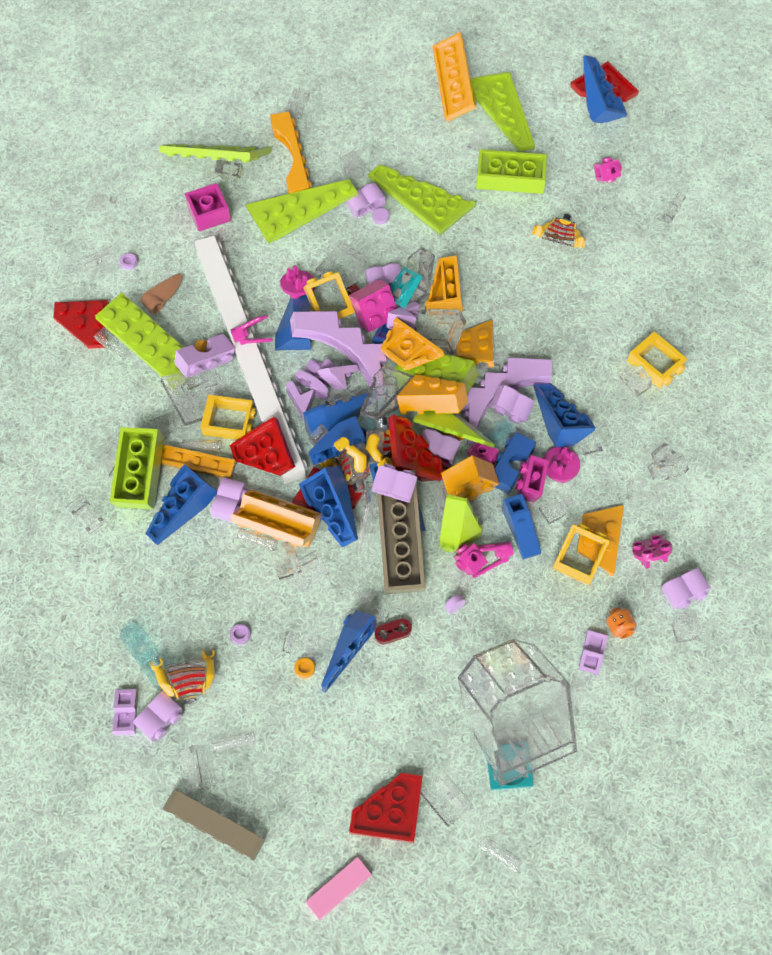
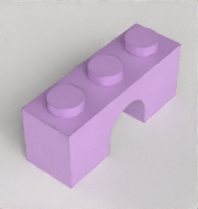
(192, 362)

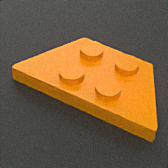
(477, 344)
(409, 347)
(608, 523)

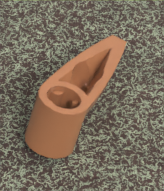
(161, 293)

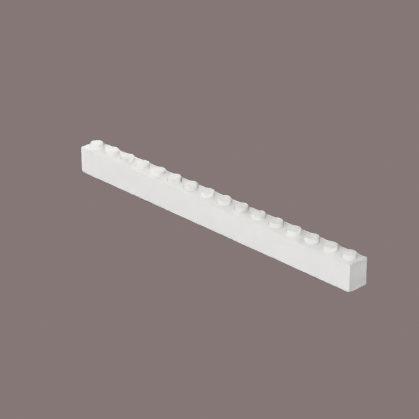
(248, 355)

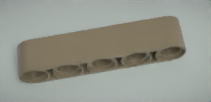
(214, 824)

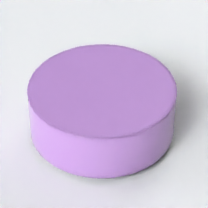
(380, 216)
(128, 261)
(454, 603)
(240, 634)

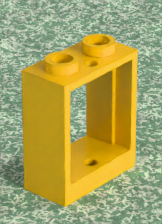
(328, 277)
(658, 379)
(214, 402)
(582, 530)

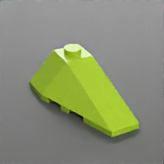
(452, 424)
(458, 524)

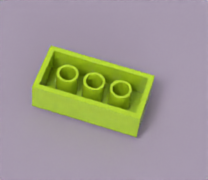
(511, 171)
(447, 368)
(137, 468)

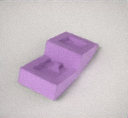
(306, 379)
(593, 652)
(125, 711)

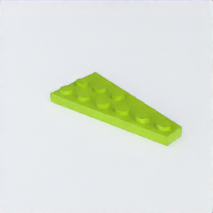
(501, 103)
(216, 152)
(422, 199)
(291, 211)

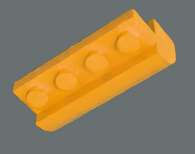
(277, 518)

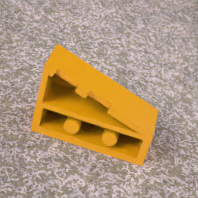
(446, 286)
(432, 395)

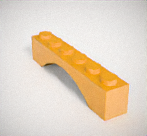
(284, 131)

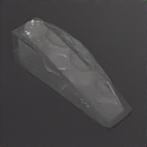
(383, 392)

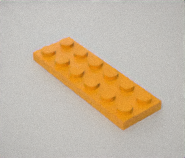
(454, 77)

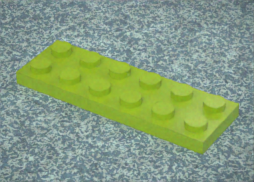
(140, 334)

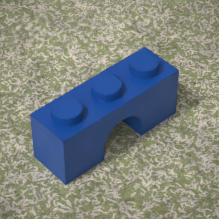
(517, 449)

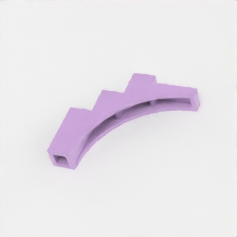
(326, 328)
(516, 374)

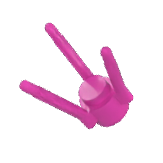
(240, 333)
(501, 550)

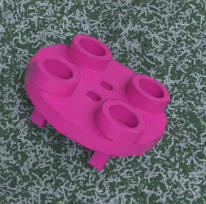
(294, 281)
(565, 457)
(652, 550)

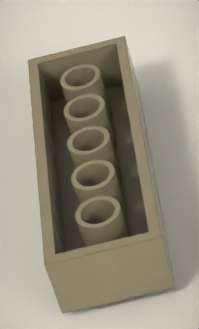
(401, 544)

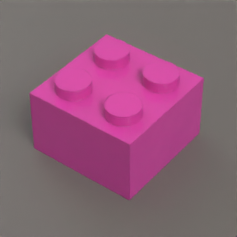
(207, 207)
(373, 304)

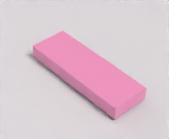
(338, 888)

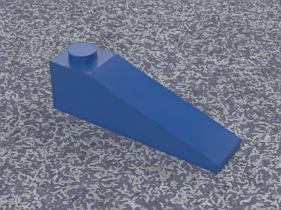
(601, 100)
(283, 335)
(331, 415)
(562, 420)
(330, 496)
(184, 501)
(354, 635)

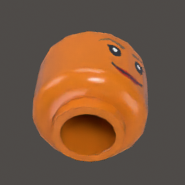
(621, 623)

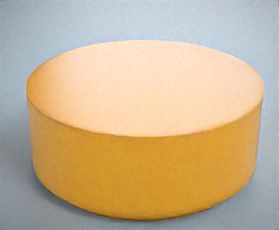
(201, 345)
(304, 668)

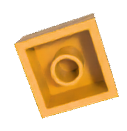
(470, 478)

